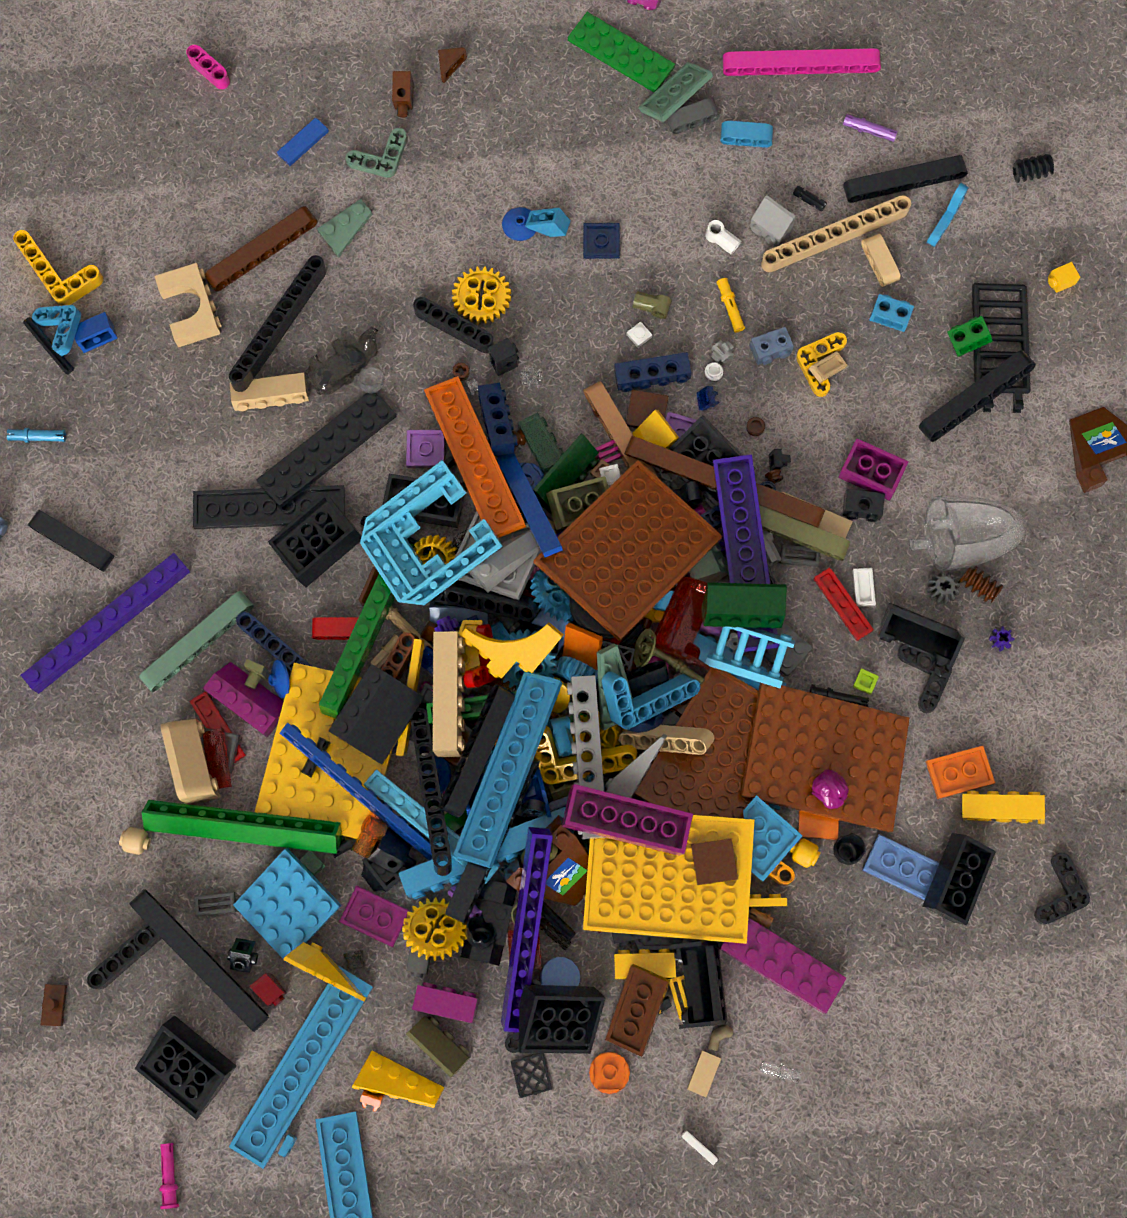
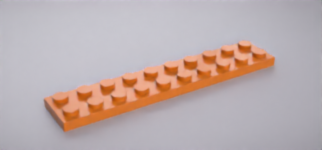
(474, 457)

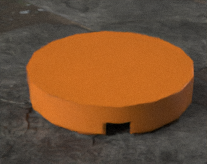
(606, 1066)

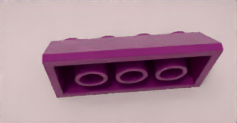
(255, 706)

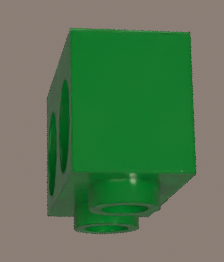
(972, 340)

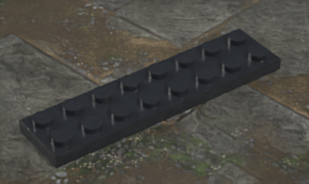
(326, 448)
(255, 507)

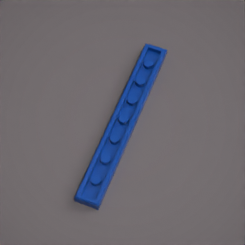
(529, 505)

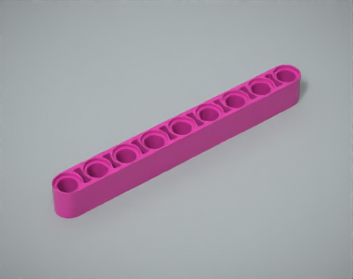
(801, 62)

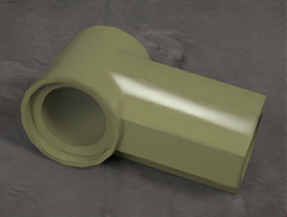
(656, 305)

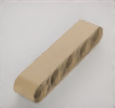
(678, 740)

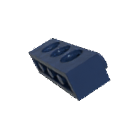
(660, 364)
(496, 419)

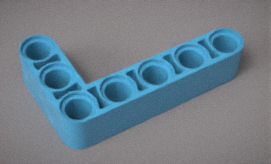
(631, 712)

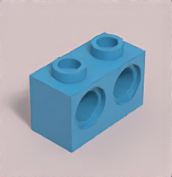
(890, 317)

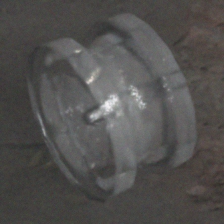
(472, 385)

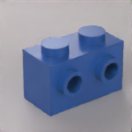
(98, 329)

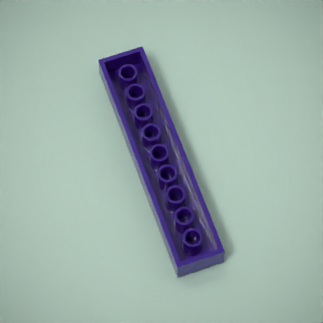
(742, 528)

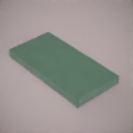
(675, 91)

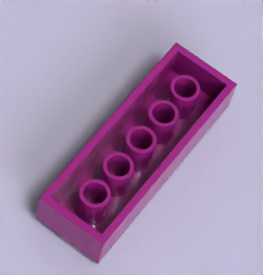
(627, 820)
(787, 966)

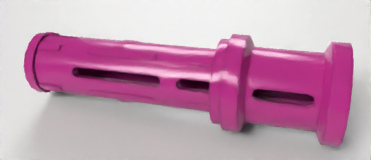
(168, 1186)

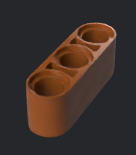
(399, 647)

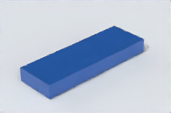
(302, 141)

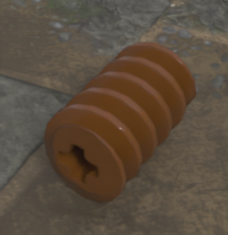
(981, 584)

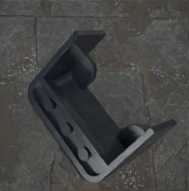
(921, 633)
(702, 984)

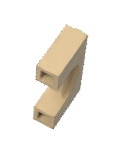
(203, 323)

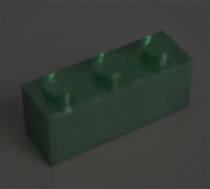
(540, 441)

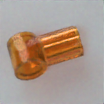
(371, 831)

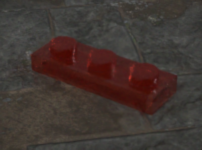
(217, 757)

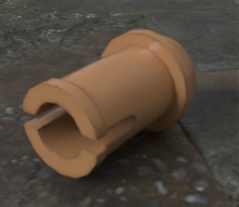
(762, 918)

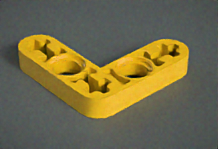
(814, 356)

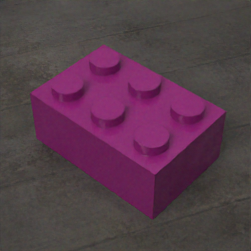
(873, 469)
(446, 1002)

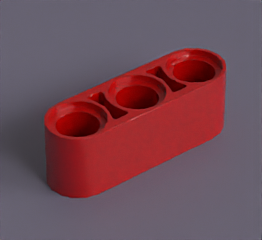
(333, 628)

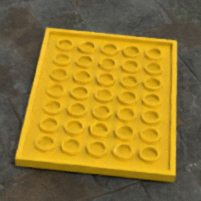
(291, 792)
(658, 892)

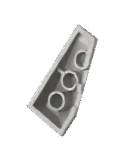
(505, 560)
(629, 778)

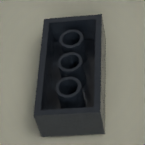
(437, 513)
(959, 878)

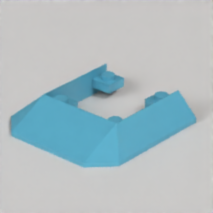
(393, 556)

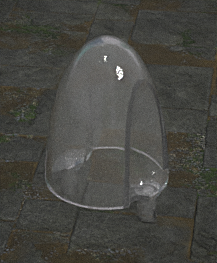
(969, 531)

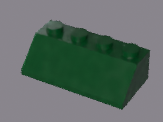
(568, 469)
(744, 605)

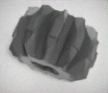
(951, 587)

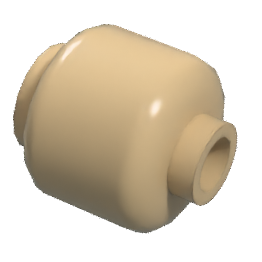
(134, 840)

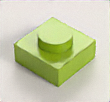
(865, 681)

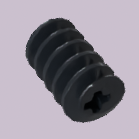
(1032, 166)

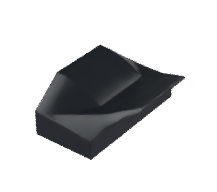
(378, 877)

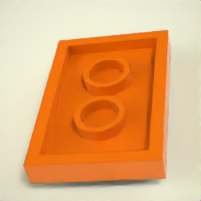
(960, 772)

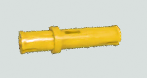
(729, 301)

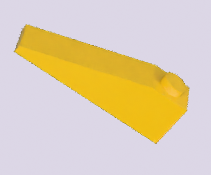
(317, 963)

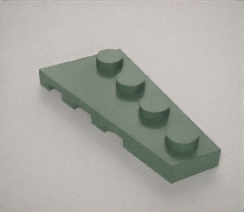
(608, 661)

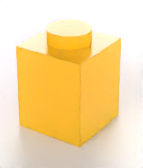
(1063, 277)

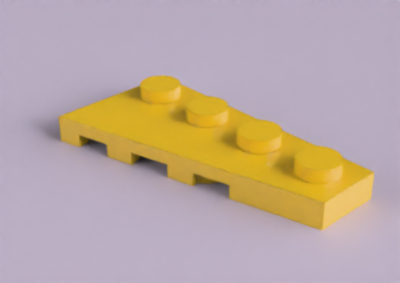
(397, 1081)

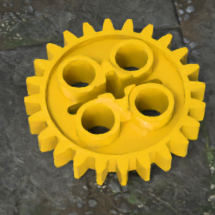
(499, 296)
(418, 920)

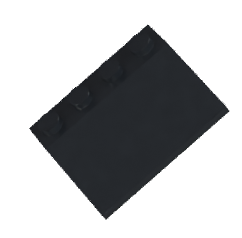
(705, 444)
(315, 540)
(376, 714)
(559, 1018)
(185, 1066)

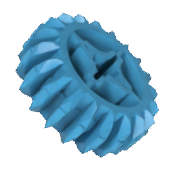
(569, 667)

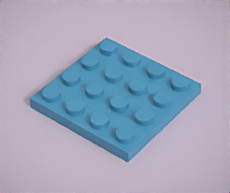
(287, 904)

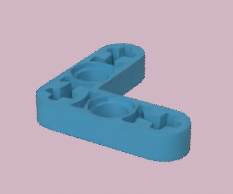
(949, 214)
(68, 317)

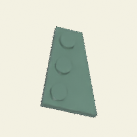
(344, 226)

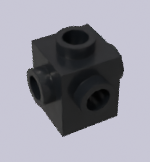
(242, 955)

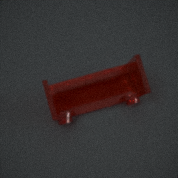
(682, 622)

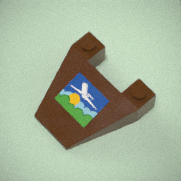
(1096, 440)
(565, 873)

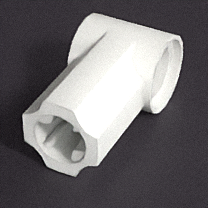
(723, 237)

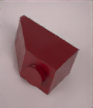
(269, 989)

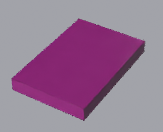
(374, 916)

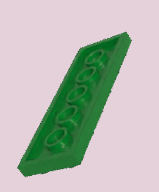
(621, 52)

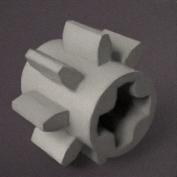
(722, 351)

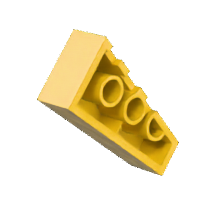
(1003, 807)

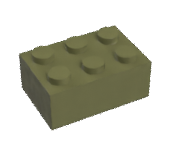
(571, 501)

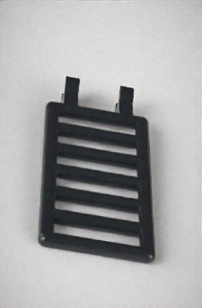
(1023, 338)

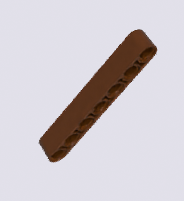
(260, 248)

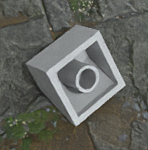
(772, 222)

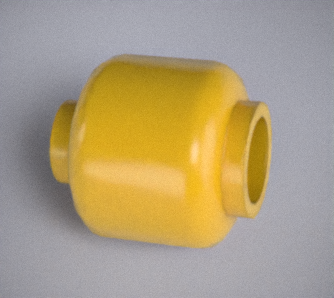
(805, 853)

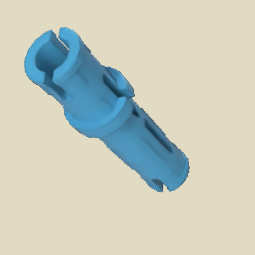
(36, 435)

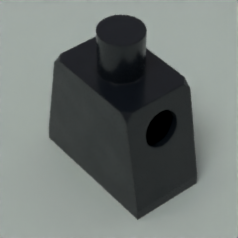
(392, 852)

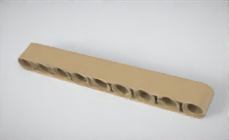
(840, 227)

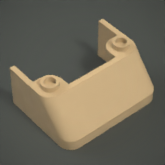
(188, 761)

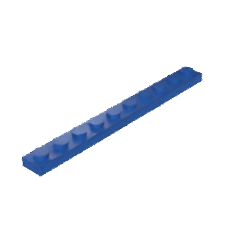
(355, 788)

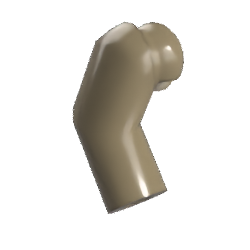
(719, 1034)

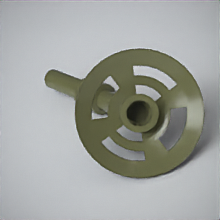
(648, 648)

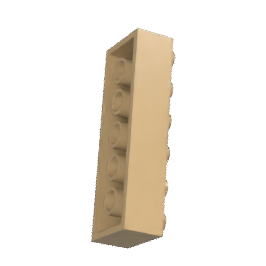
(447, 694)

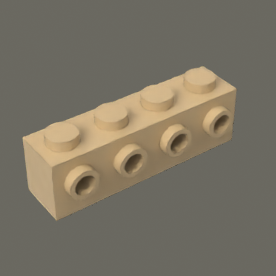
(271, 392)

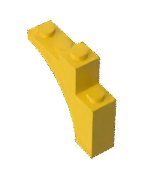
(504, 653)

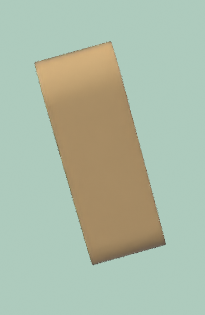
(880, 260)

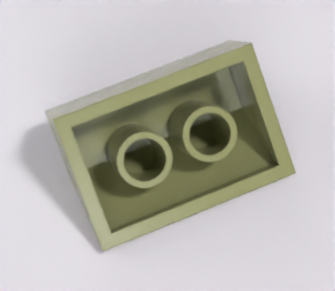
(439, 1045)

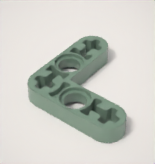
(385, 161)

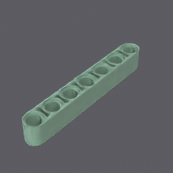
(195, 641)

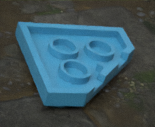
(771, 837)

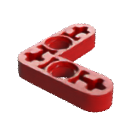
(480, 675)

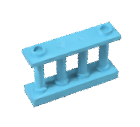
(753, 671)

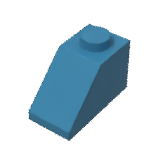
(549, 222)

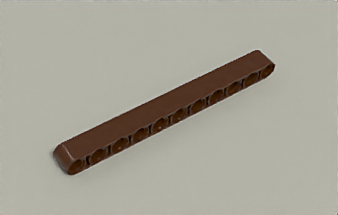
(704, 473)

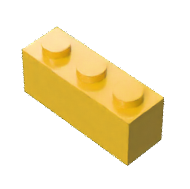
(659, 963)

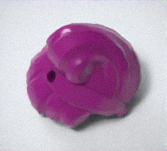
(830, 789)

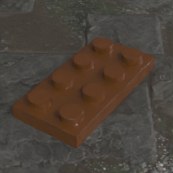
(637, 1010)

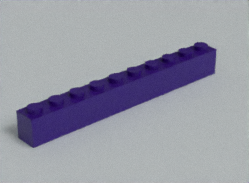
(105, 623)
(526, 923)

